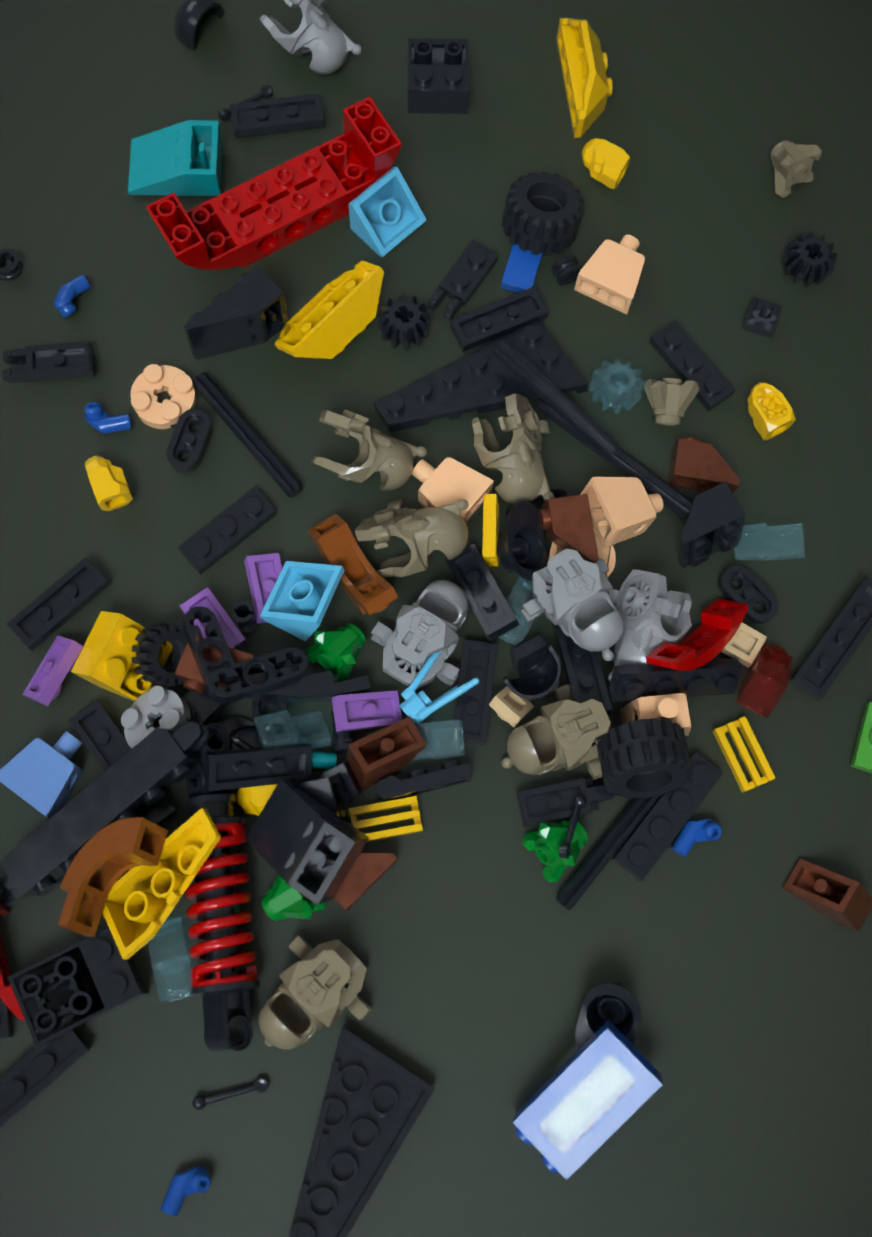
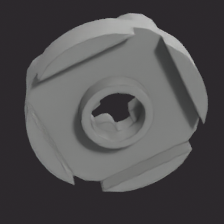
(154, 703)

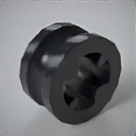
(14, 268)
(566, 270)

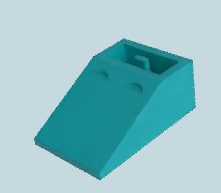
(178, 160)

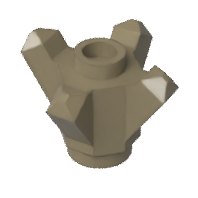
(793, 165)
(670, 399)

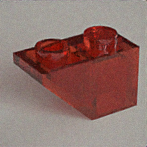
(765, 680)

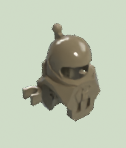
(376, 452)
(522, 459)
(423, 532)
(559, 737)
(313, 993)

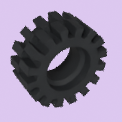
(148, 653)

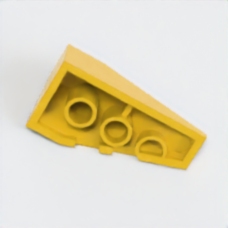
(148, 894)

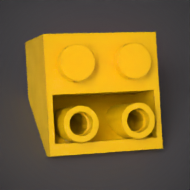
(108, 654)

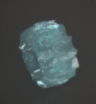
(608, 376)

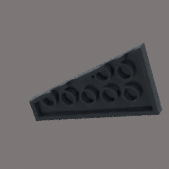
(479, 382)
(358, 1133)

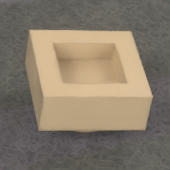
(745, 645)
(510, 706)

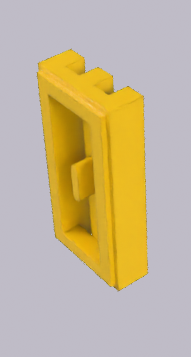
(490, 530)
(755, 749)
(387, 805)

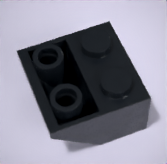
(438, 76)
(712, 526)

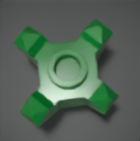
(337, 650)
(547, 844)
(286, 902)

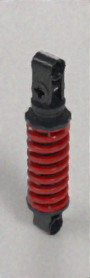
(219, 911)

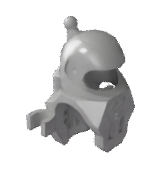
(315, 35)
(577, 601)
(648, 616)
(422, 630)

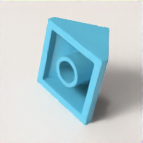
(385, 213)
(301, 597)

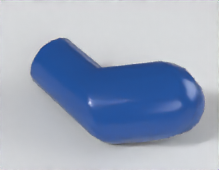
(68, 292)
(103, 421)
(696, 831)
(184, 1184)

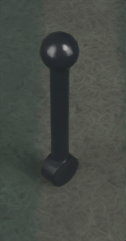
(266, 92)
(565, 849)
(260, 1085)

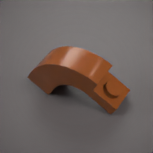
(360, 580)
(101, 863)

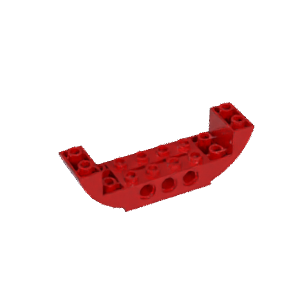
(284, 201)

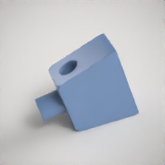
(44, 773)

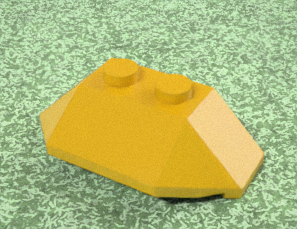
(583, 72)
(334, 314)

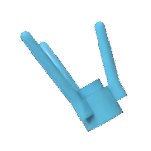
(420, 705)

